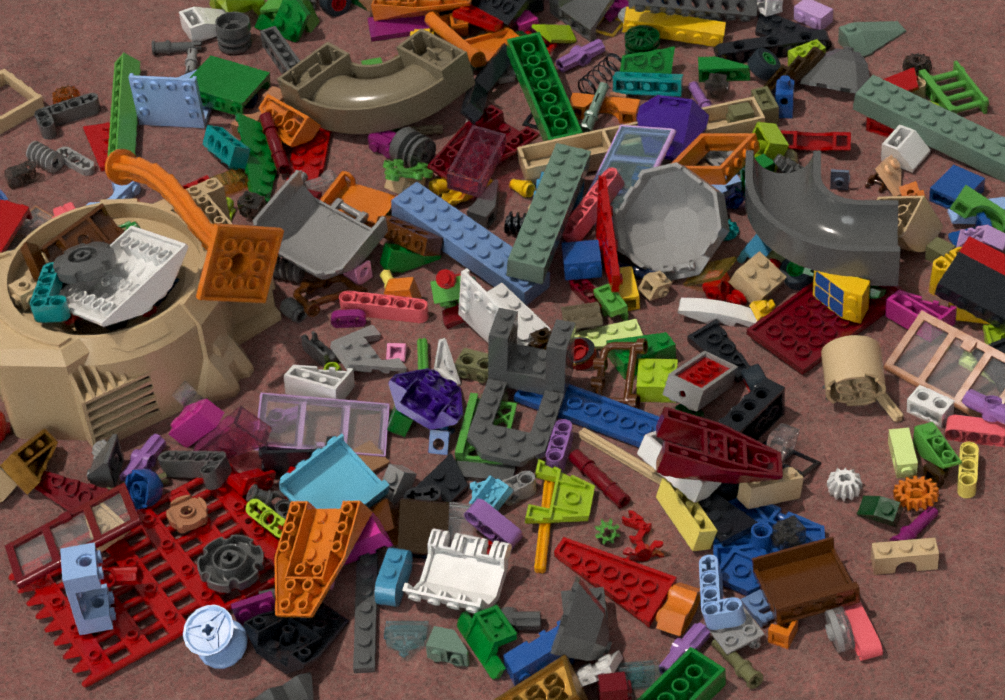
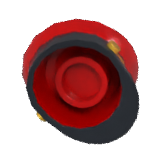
(584, 353)

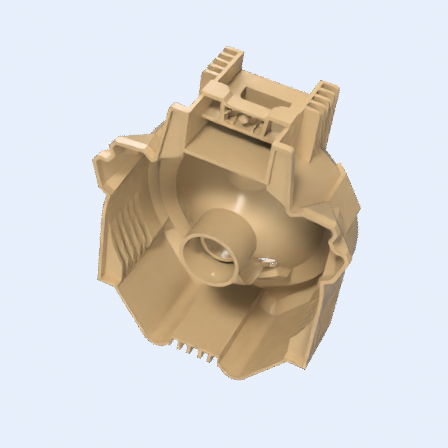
(85, 375)

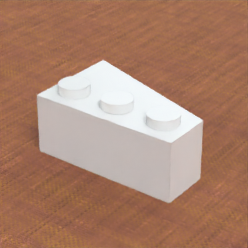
(313, 382)

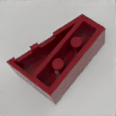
(614, 686)

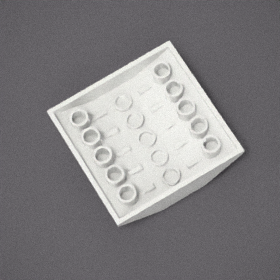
(140, 277)

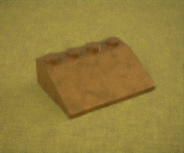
(552, 682)

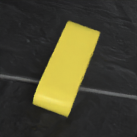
(968, 470)

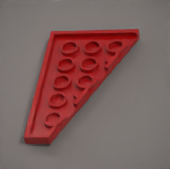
(606, 236)

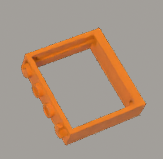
(718, 142)

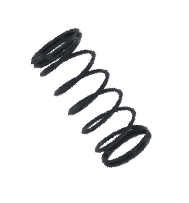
(590, 83)

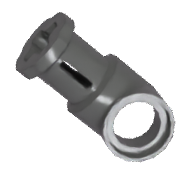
(264, 496)

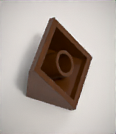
(388, 516)

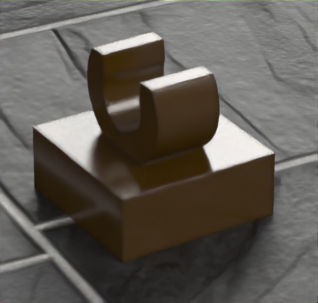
(935, 473)

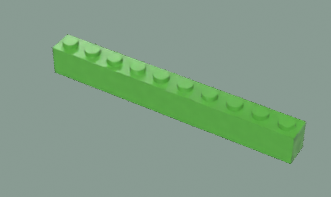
(123, 110)

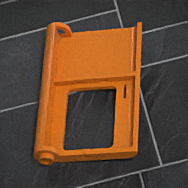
(359, 197)

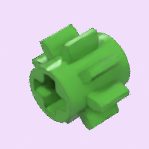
(605, 537)

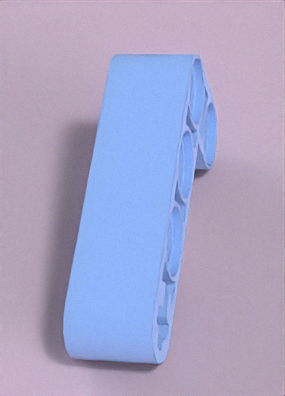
(716, 610)

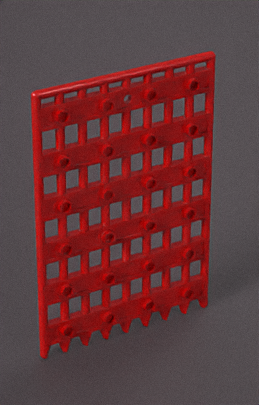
(150, 592)

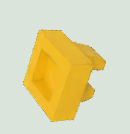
(762, 308)

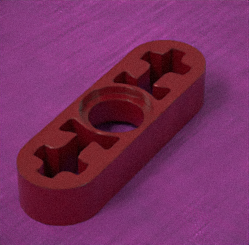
(587, 287)

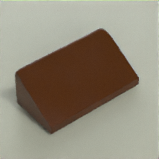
(33, 258)

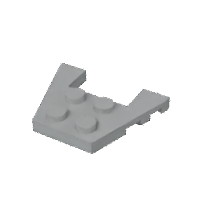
(357, 353)

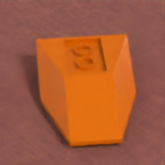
(412, 8)
(312, 553)

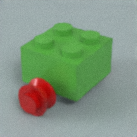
(446, 288)

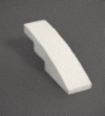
(709, 310)

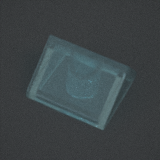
(640, 673)

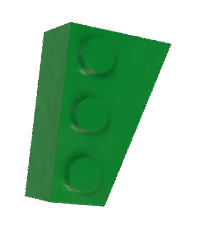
(659, 347)

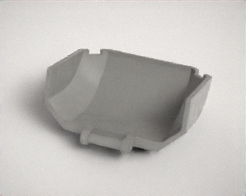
(319, 234)

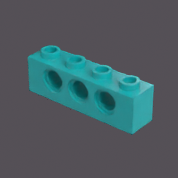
(648, 83)
(226, 147)

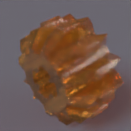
(64, 93)

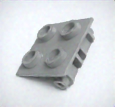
(737, 637)

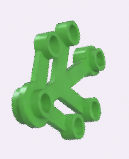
(417, 172)

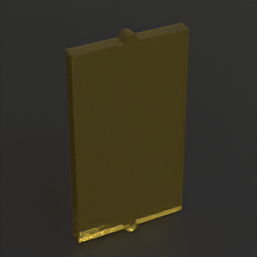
(713, 271)

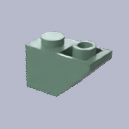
(446, 647)

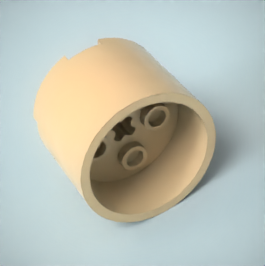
(853, 370)

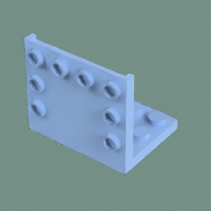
(168, 101)

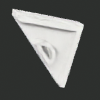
(444, 362)

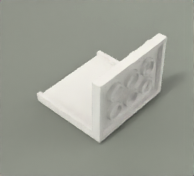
(480, 308)

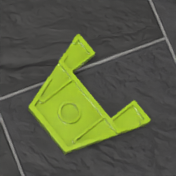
(569, 501)

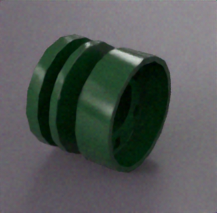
(641, 39)

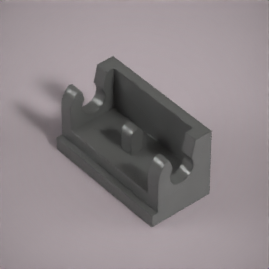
(318, 350)

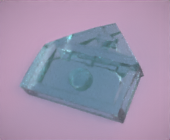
(405, 635)

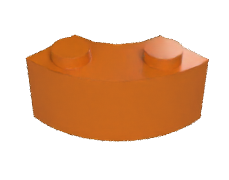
(679, 609)

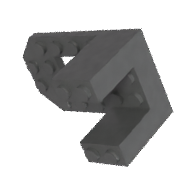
(526, 370)

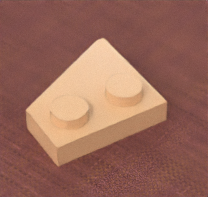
(890, 173)

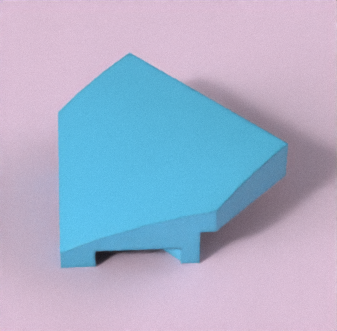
(492, 491)

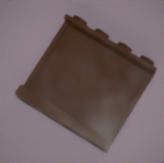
(804, 581)

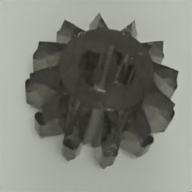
(917, 61)

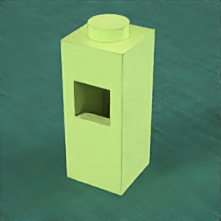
(902, 452)

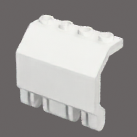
(463, 573)

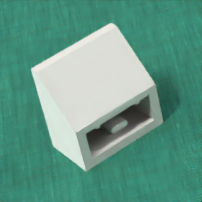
(906, 147)

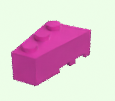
(905, 307)
(195, 422)
(370, 539)

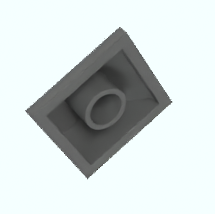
(107, 464)

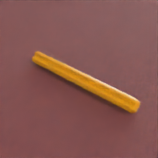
(544, 530)

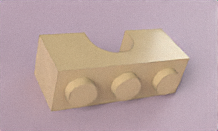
(888, 555)

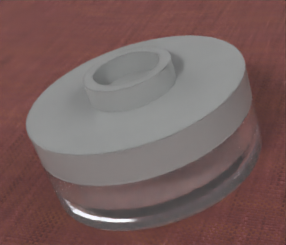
(839, 629)

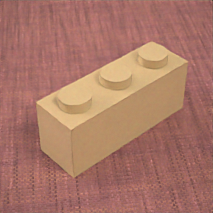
(773, 491)

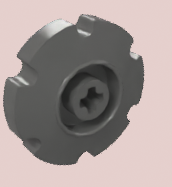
(84, 262)
(231, 563)

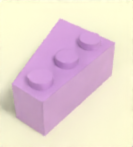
(984, 234)

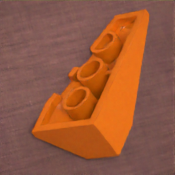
(292, 125)

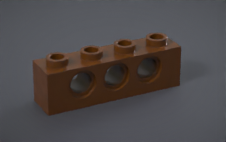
(412, 237)

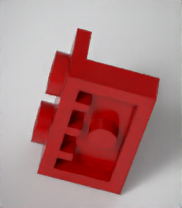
(243, 481)

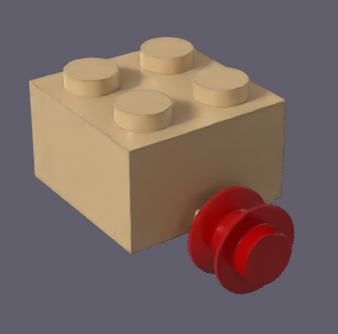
(755, 280)

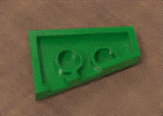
(649, 62)

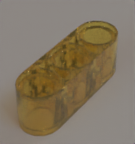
(233, 180)

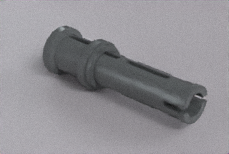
(168, 46)

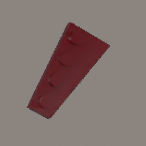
(66, 491)

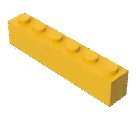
(678, 27)

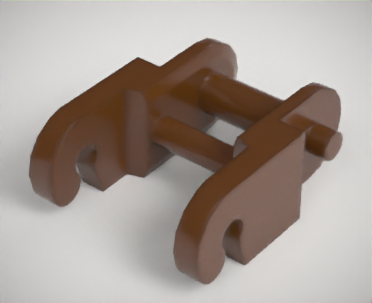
(873, 178)

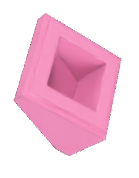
(396, 350)

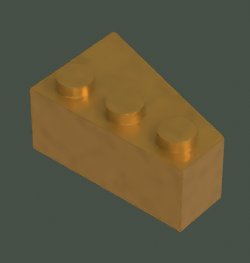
(30, 460)

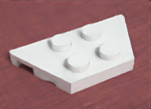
(607, 664)

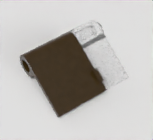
(421, 516)

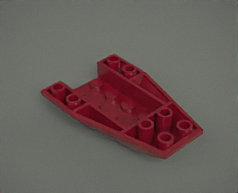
(493, 120)

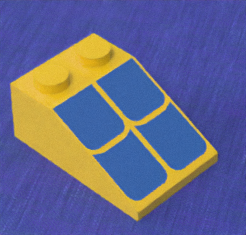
(843, 294)

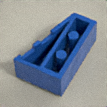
(531, 657)

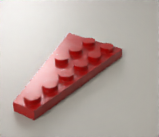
(627, 583)

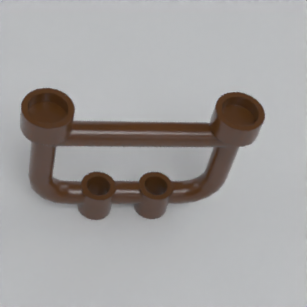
(312, 307)
(601, 364)

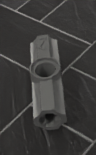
(523, 620)

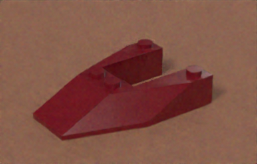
(724, 452)

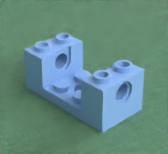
(86, 595)

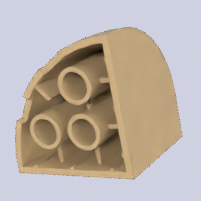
(916, 222)

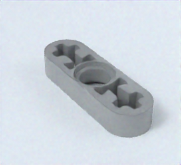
(85, 170)

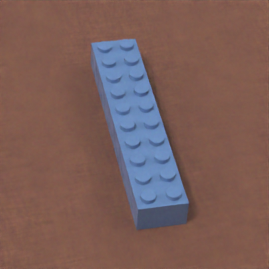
(464, 239)

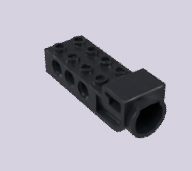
(757, 410)

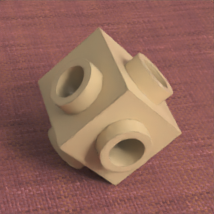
(655, 285)
(22, 292)

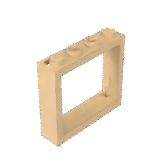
(23, 111)

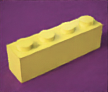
(687, 517)

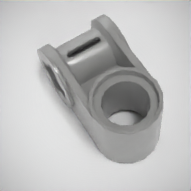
(523, 485)

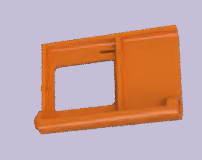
(478, 48)

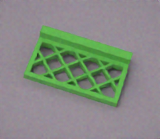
(463, 446)

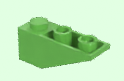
(933, 446)

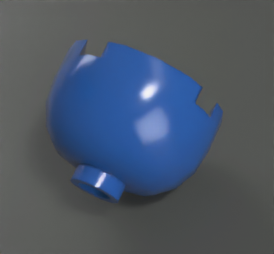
(144, 487)

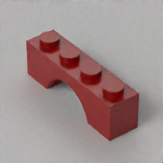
(818, 141)

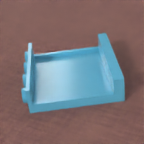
(333, 477)

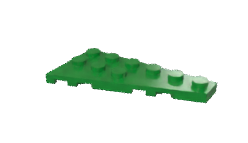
(259, 165)

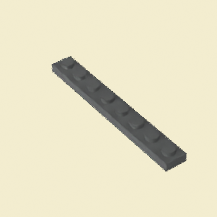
(365, 614)

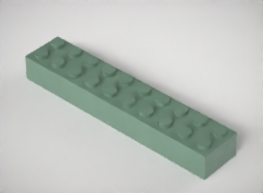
(934, 124)
(548, 214)

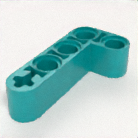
(46, 301)

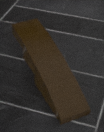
(797, 68)

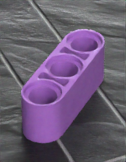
(559, 444)
(492, 523)

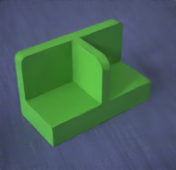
(611, 302)

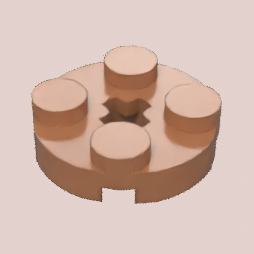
(182, 522)

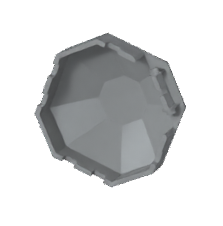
(671, 221)

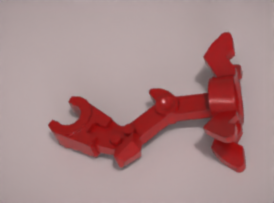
(642, 551)

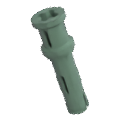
(591, 115)

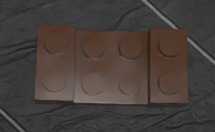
(92, 227)

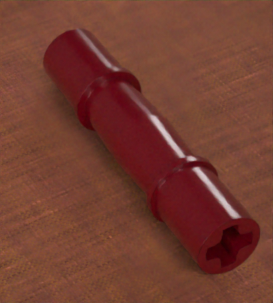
(274, 142)
(599, 478)

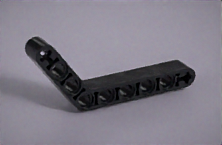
(476, 96)

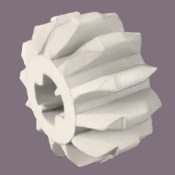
(844, 484)

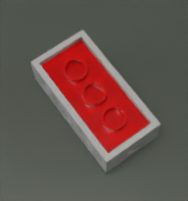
(700, 381)

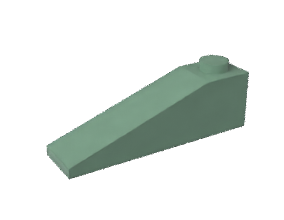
(869, 36)

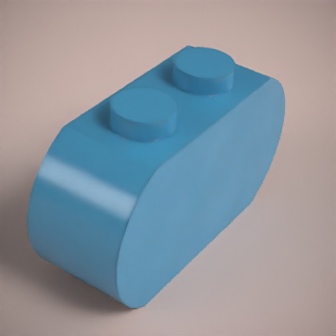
(392, 577)

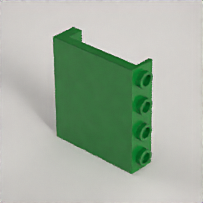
(228, 84)

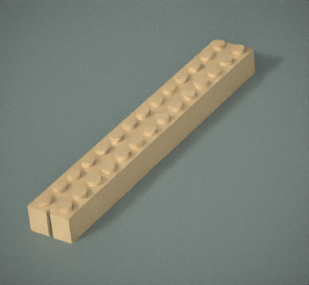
(535, 157)

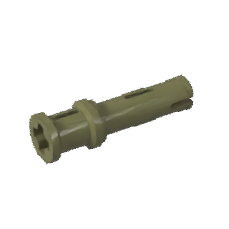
(742, 667)

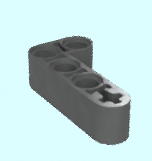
(64, 112)
(209, 465)

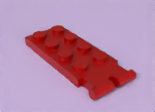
(312, 155)

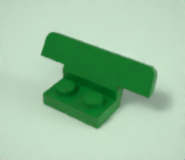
(485, 634)

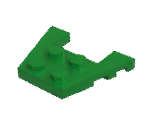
(289, 20)

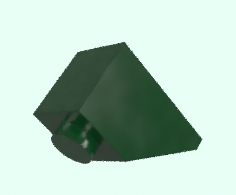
(880, 510)

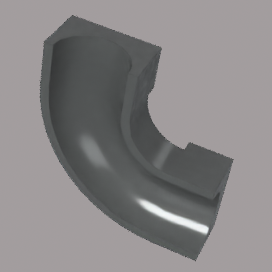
(819, 228)

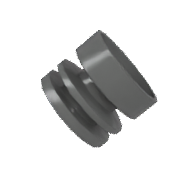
(233, 32)
(412, 147)

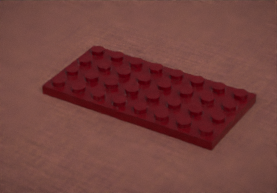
(805, 325)

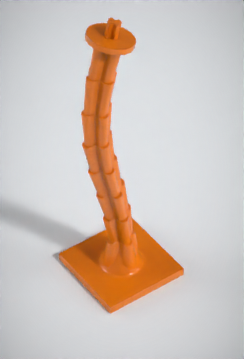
(237, 257)

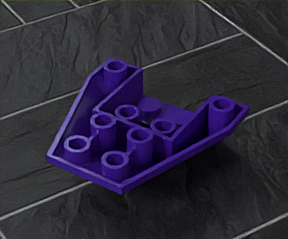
(676, 114)
(427, 398)

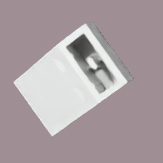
(200, 22)

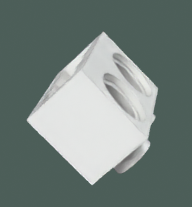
(930, 406)

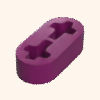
(348, 318)

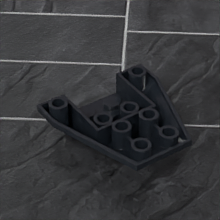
(294, 641)

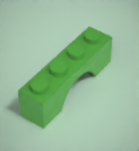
(971, 202)

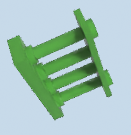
(936, 93)

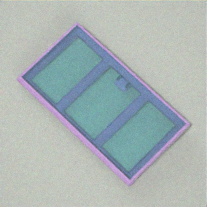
(632, 151)

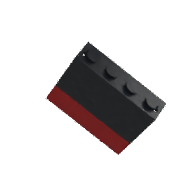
(976, 282)

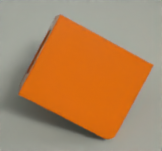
(782, 634)

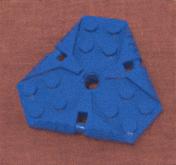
(736, 557)

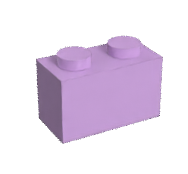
(813, 14)

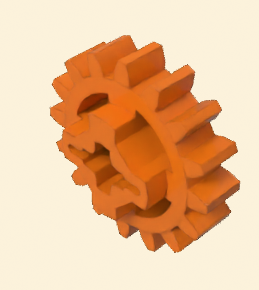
(914, 493)

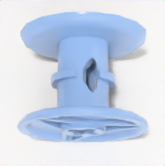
(215, 636)

